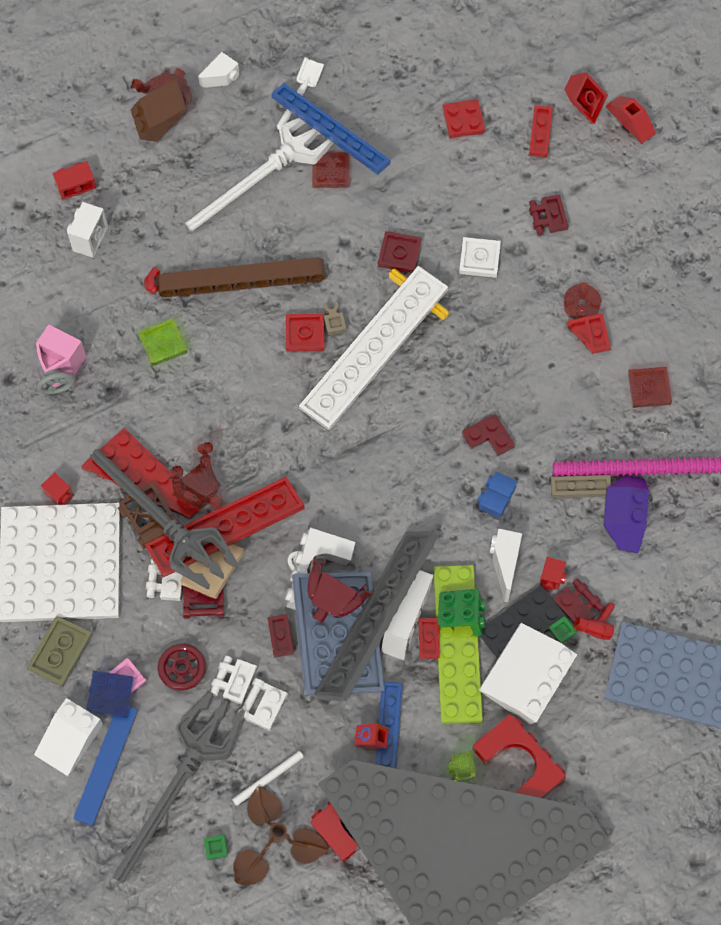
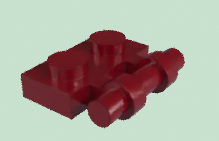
(554, 214)
(573, 606)

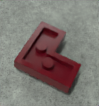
(491, 431)

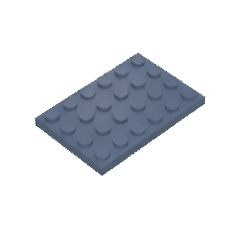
(321, 642)
(666, 675)

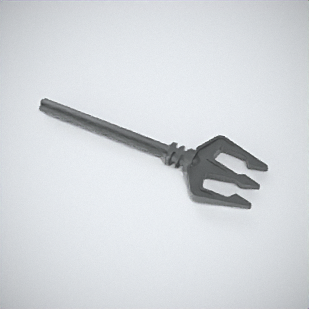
(186, 542)
(198, 748)

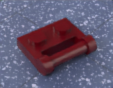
(193, 597)

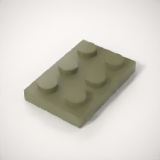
(59, 651)

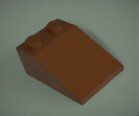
(158, 111)

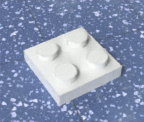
(479, 257)

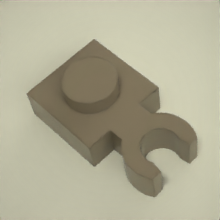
(334, 321)

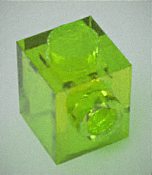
(462, 765)

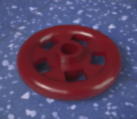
(173, 653)

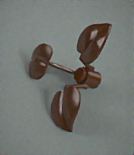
(306, 846)

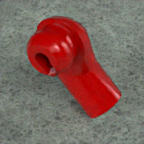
(149, 280)

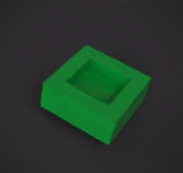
(562, 630)
(215, 847)

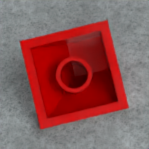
(586, 95)

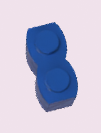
(497, 494)

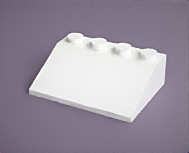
(527, 673)

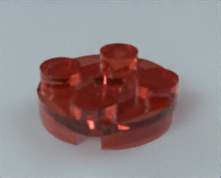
(584, 292)

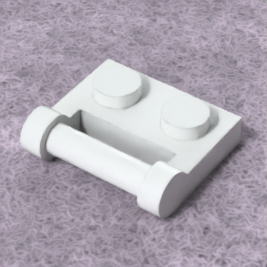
(268, 707)

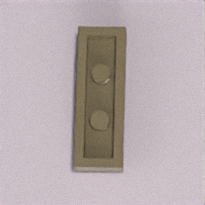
(579, 486)

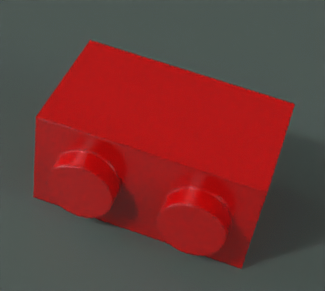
(74, 180)

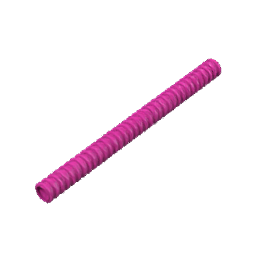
(638, 467)

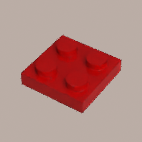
(463, 118)
(304, 332)

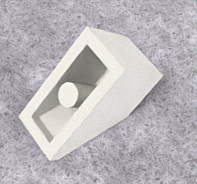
(219, 72)

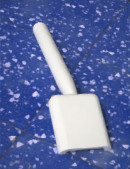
(308, 76)

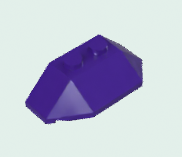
(626, 512)

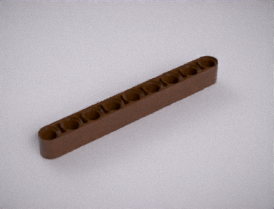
(241, 277)

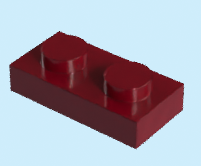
(280, 635)

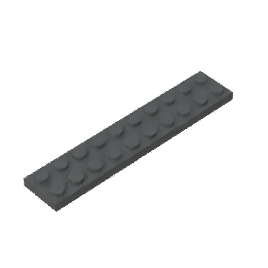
(376, 616)

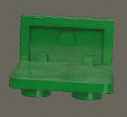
(462, 609)

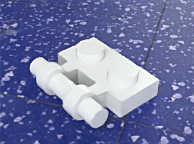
(170, 588)
(239, 682)

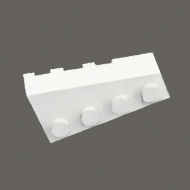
(403, 622)

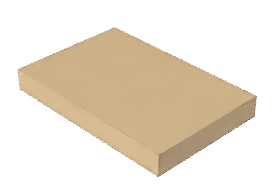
(216, 583)

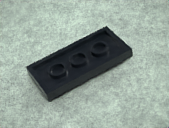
(534, 610)

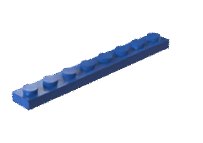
(331, 128)

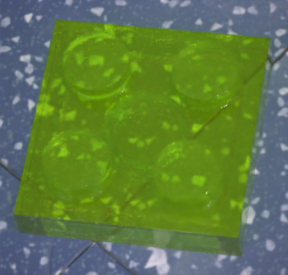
(162, 342)

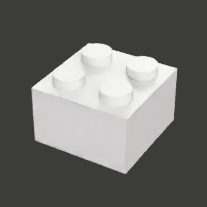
(87, 229)

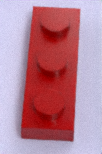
(540, 131)

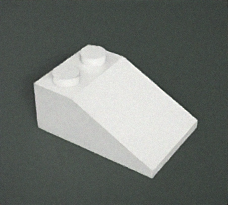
(505, 552)
(68, 737)

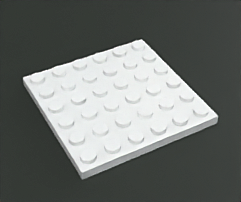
(59, 562)

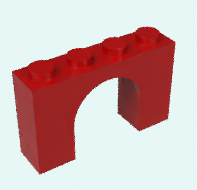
(510, 734)
(329, 827)

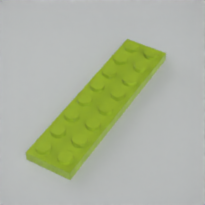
(458, 655)

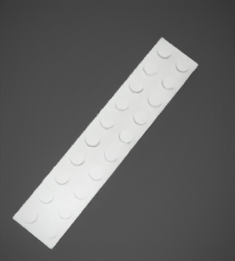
(373, 348)

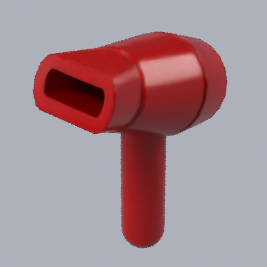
(597, 628)

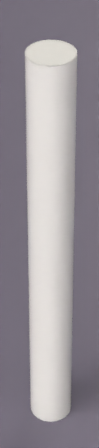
(268, 777)

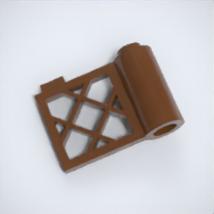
(153, 529)

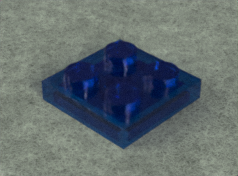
(110, 694)

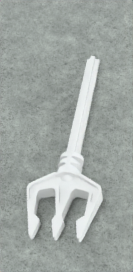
(292, 149)

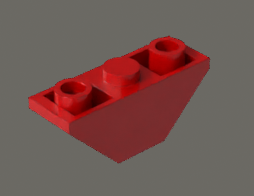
(632, 117)

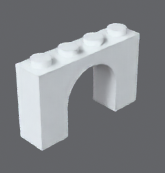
(324, 547)

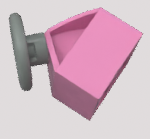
(60, 358)

